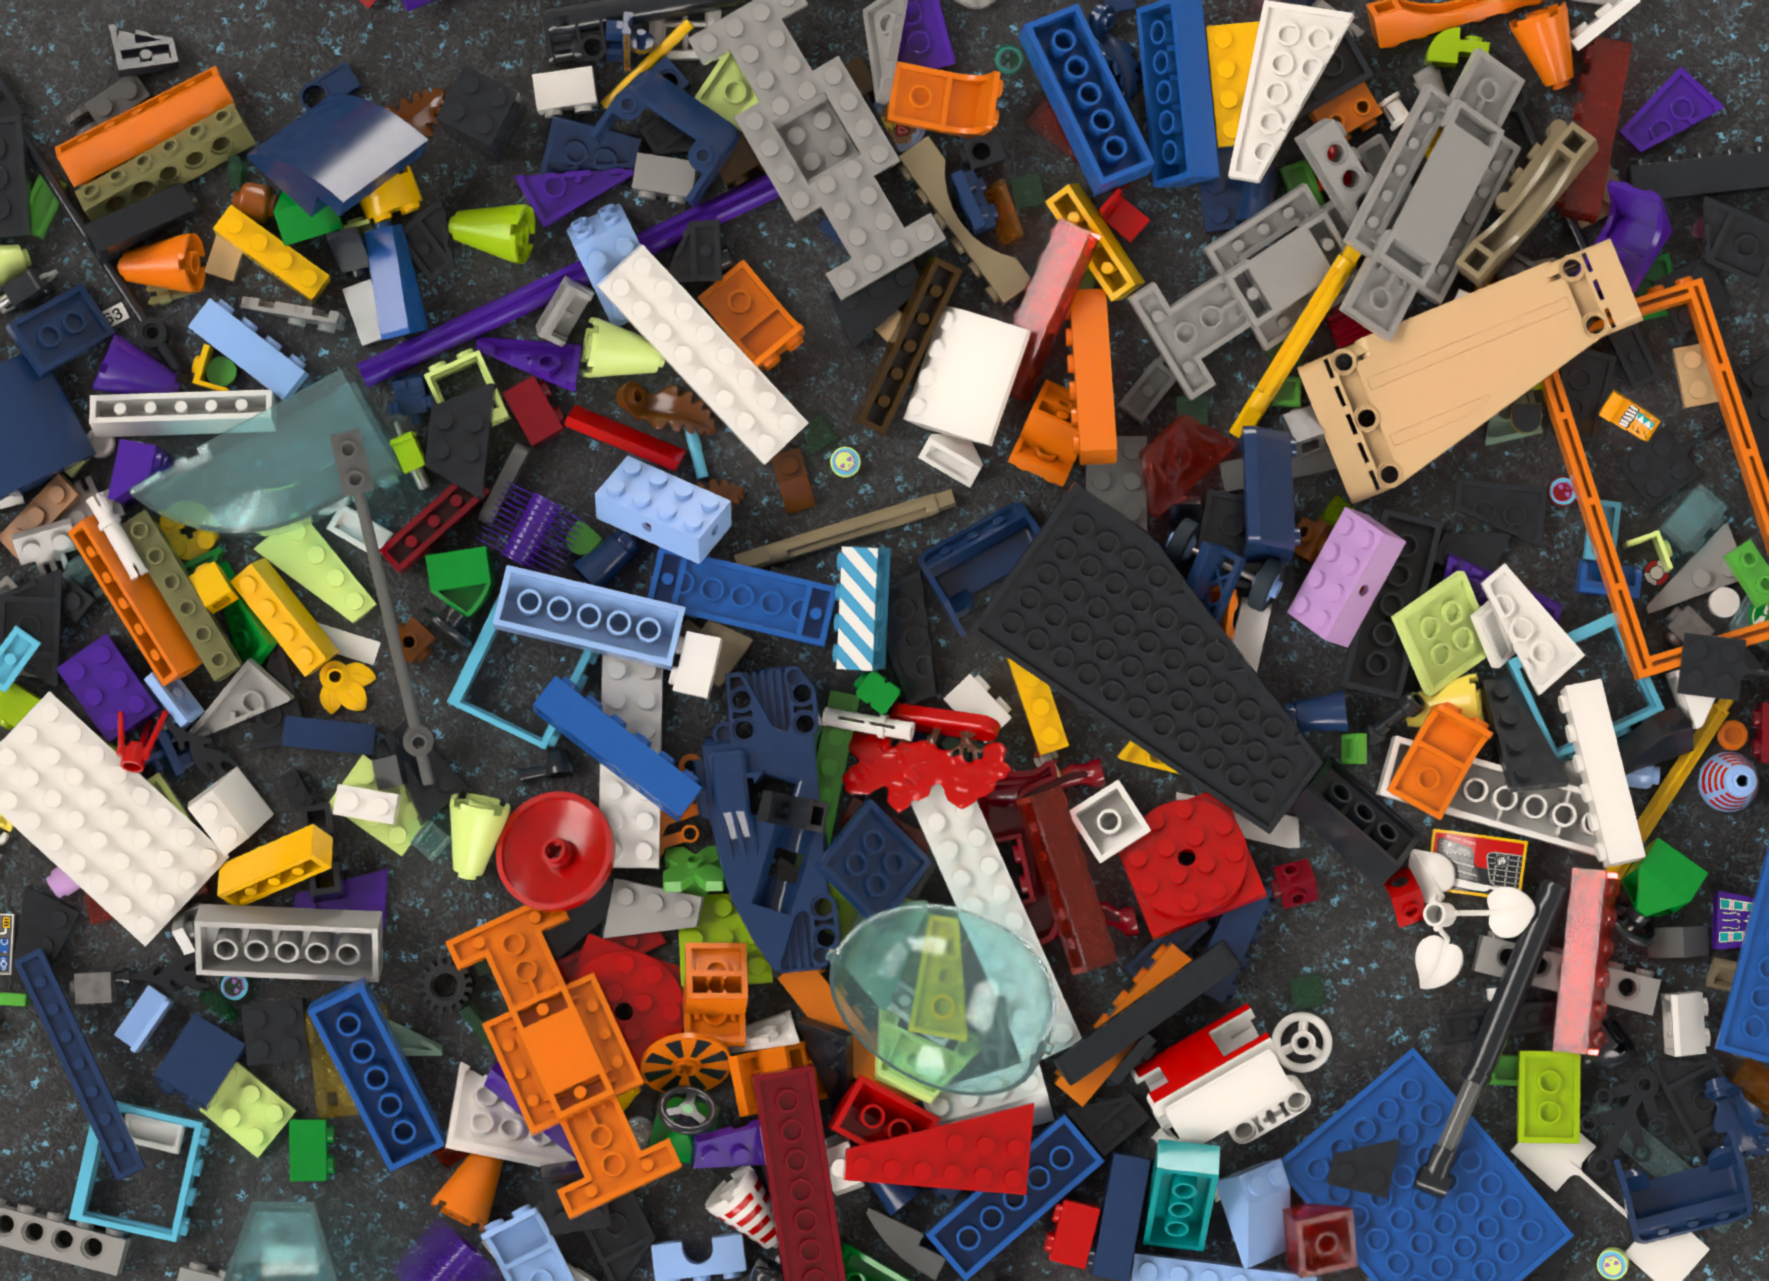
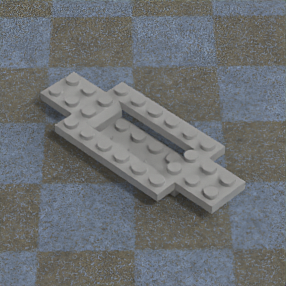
(1445, 201)

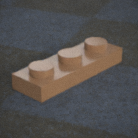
(43, 509)

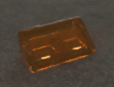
(1008, 226)
(1754, 1083)

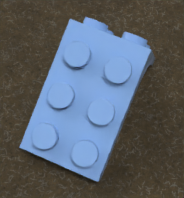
(601, 246)
(526, 1248)

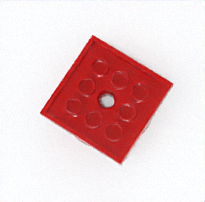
(1216, 882)
(641, 981)

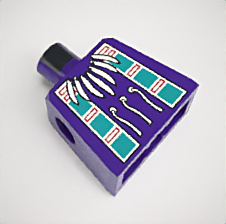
(1729, 919)

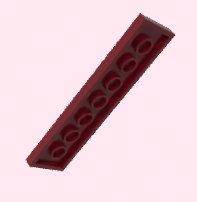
(798, 1174)

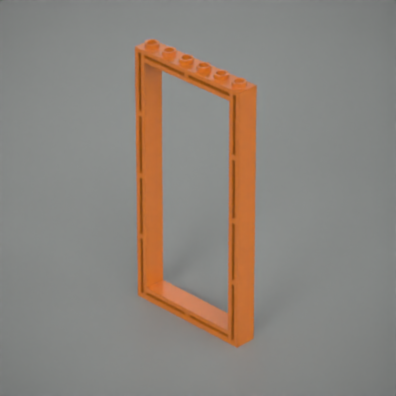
(1743, 442)

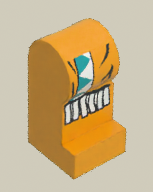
(1629, 416)

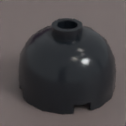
(1615, 1047)

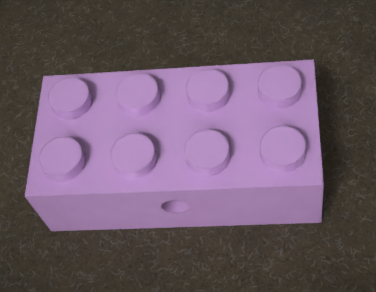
(1346, 577)

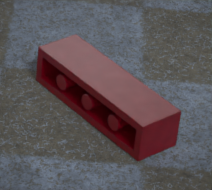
(430, 527)

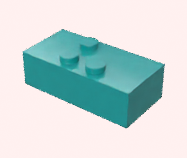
(1181, 1195)

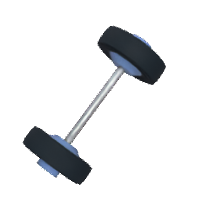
(1265, 584)

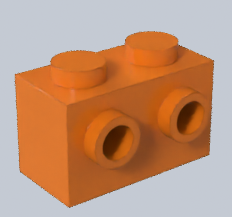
(1352, 109)

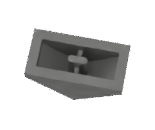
(1680, 942)

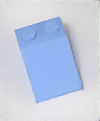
(1254, 1210)

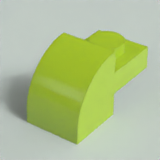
(1448, 47)

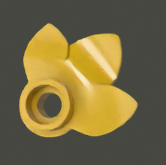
(348, 689)

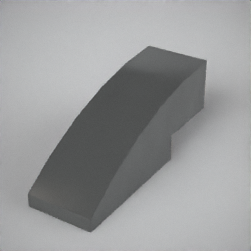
(906, 1242)

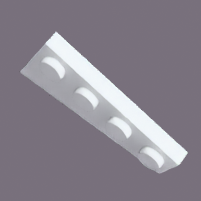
(1534, 635)

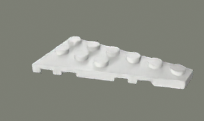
(1285, 66)
(491, 1128)

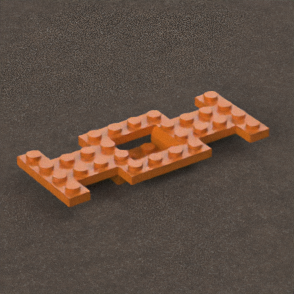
(554, 1060)

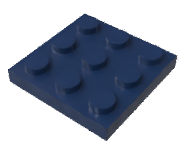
(873, 861)

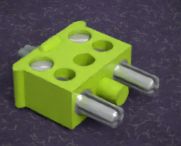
(410, 456)

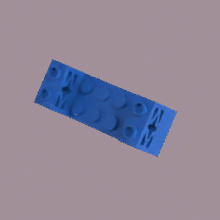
(745, 597)

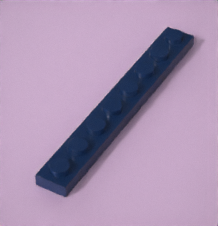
(79, 1064)

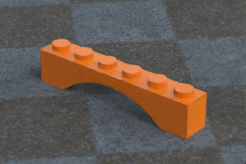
(1407, 20)

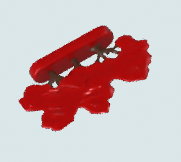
(915, 767)

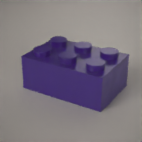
(109, 683)

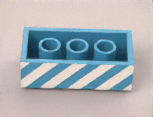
(862, 608)

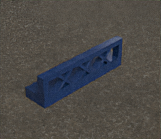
(1208, 573)

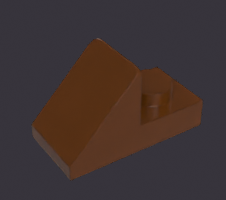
(793, 481)

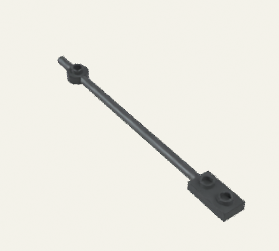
(355, 481)

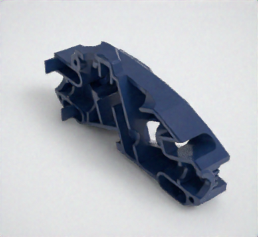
(747, 846)

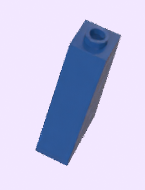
(394, 282)

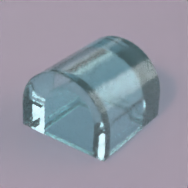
(431, 840)

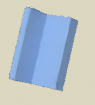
(176, 700)
(144, 1018)

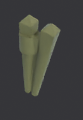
(165, 296)

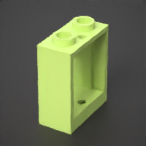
(464, 360)

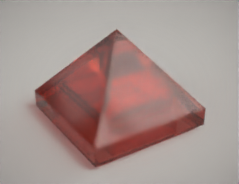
(449, 1156)

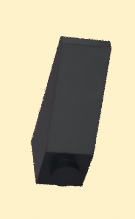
(350, 251)
(1656, 740)

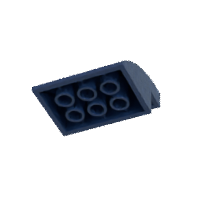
(338, 153)
(36, 429)

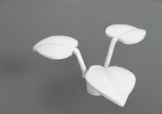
(1435, 957)

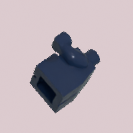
(411, 397)

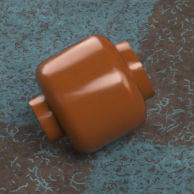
(256, 201)

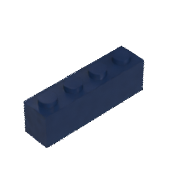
(1238, 929)

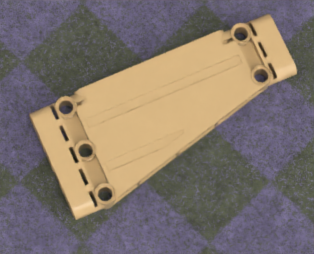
(1460, 365)

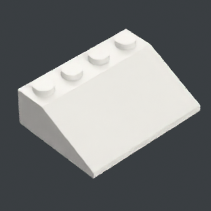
(967, 376)

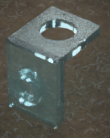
(79, 570)

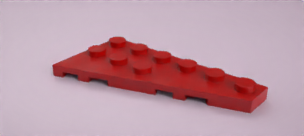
(965, 1154)

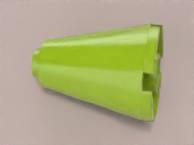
(496, 230)

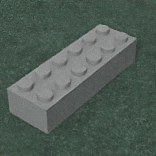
(288, 943)

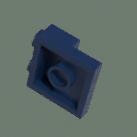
(970, 195)

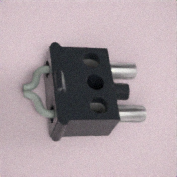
(27, 289)

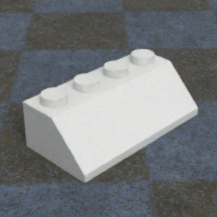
(955, 1107)

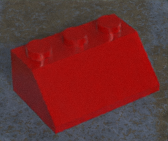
(876, 1113)

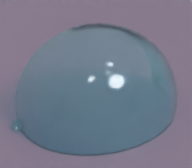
(945, 997)

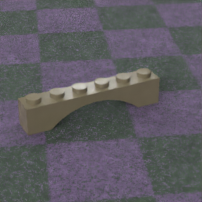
(1499, 241)
(1001, 272)

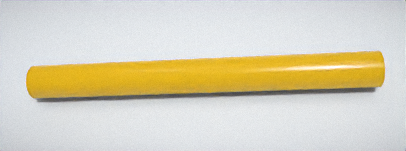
(652, 59)

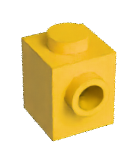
(213, 587)

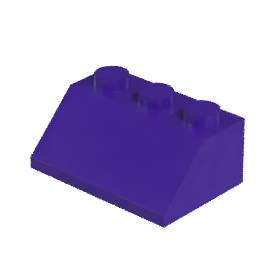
(133, 465)

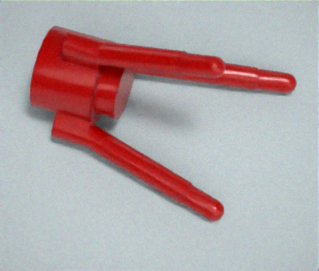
(136, 753)

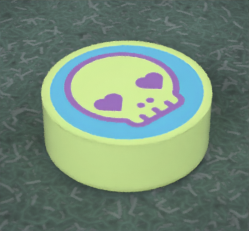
(845, 462)
(1612, 1263)

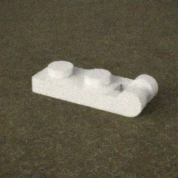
(1605, 17)

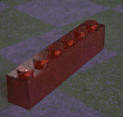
(1597, 115)
(1050, 297)
(1067, 880)
(1586, 961)

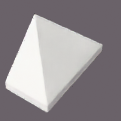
(953, 457)

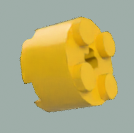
(395, 195)

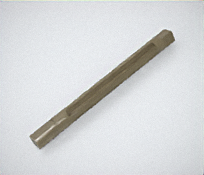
(846, 530)

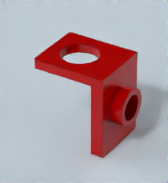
(1123, 216)
(1406, 900)

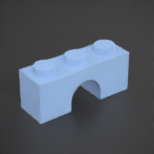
(673, 1264)

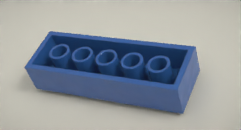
(1177, 93)
(1086, 99)
(617, 748)
(377, 1074)
(991, 1220)

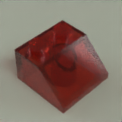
(1319, 1239)

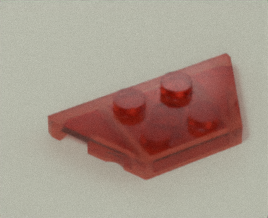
(1179, 460)

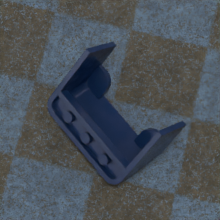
(713, 134)
(1268, 494)
(977, 558)
(1688, 1198)

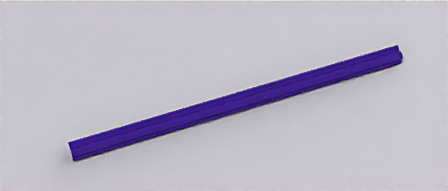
(542, 290)

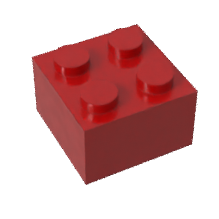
(1072, 1232)

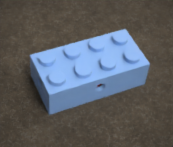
(663, 509)

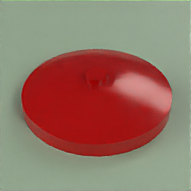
(555, 851)

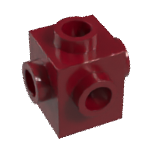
(1294, 883)

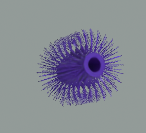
(531, 529)
(451, 1263)

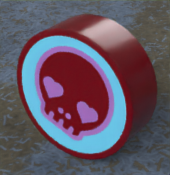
(1561, 492)

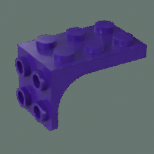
(1637, 230)

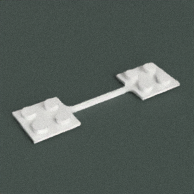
(1660, 1260)

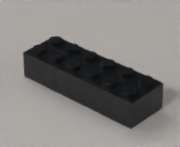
(1376, 656)

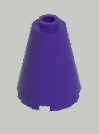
(132, 371)

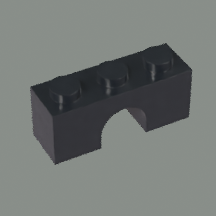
(330, 883)

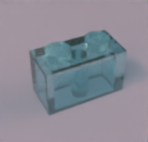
(1693, 519)

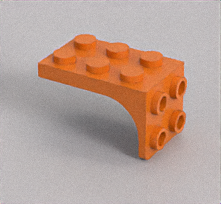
(944, 100)
(752, 316)
(1439, 759)

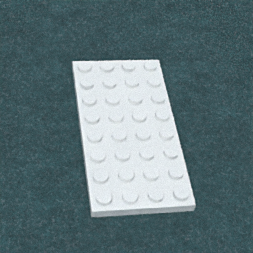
(101, 821)

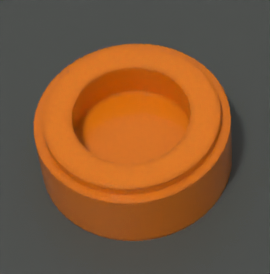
(1732, 735)

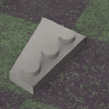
(648, 909)

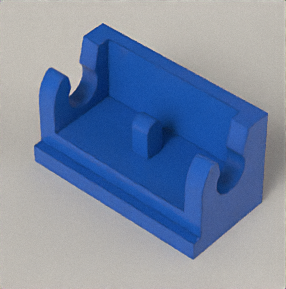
(1591, 583)

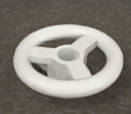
(1321, 1055)

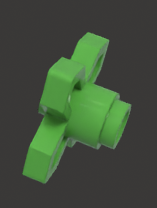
(692, 872)

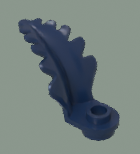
(1115, 50)
(1739, 1114)

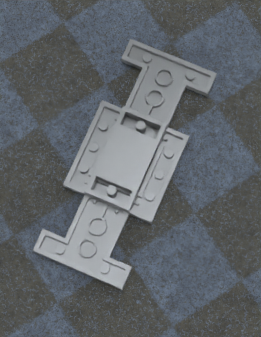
(809, 149)
(1257, 292)

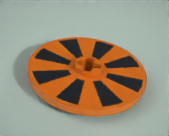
(685, 1061)

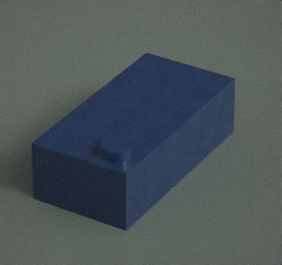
(1119, 1216)

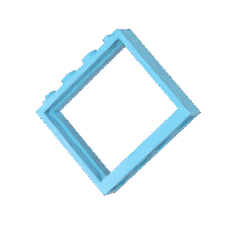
(471, 668)
(1620, 726)
(187, 1195)

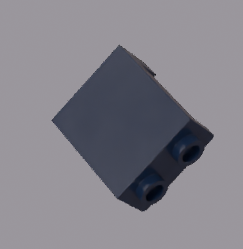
(199, 1063)

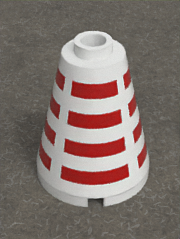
(745, 1206)

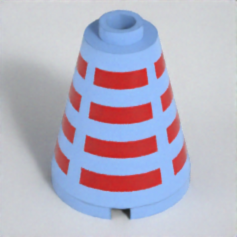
(1719, 785)

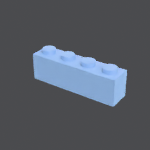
(248, 350)

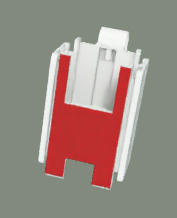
(1221, 1083)

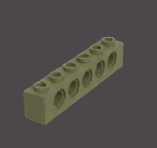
(168, 163)
(180, 595)

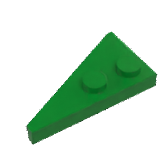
(246, 629)

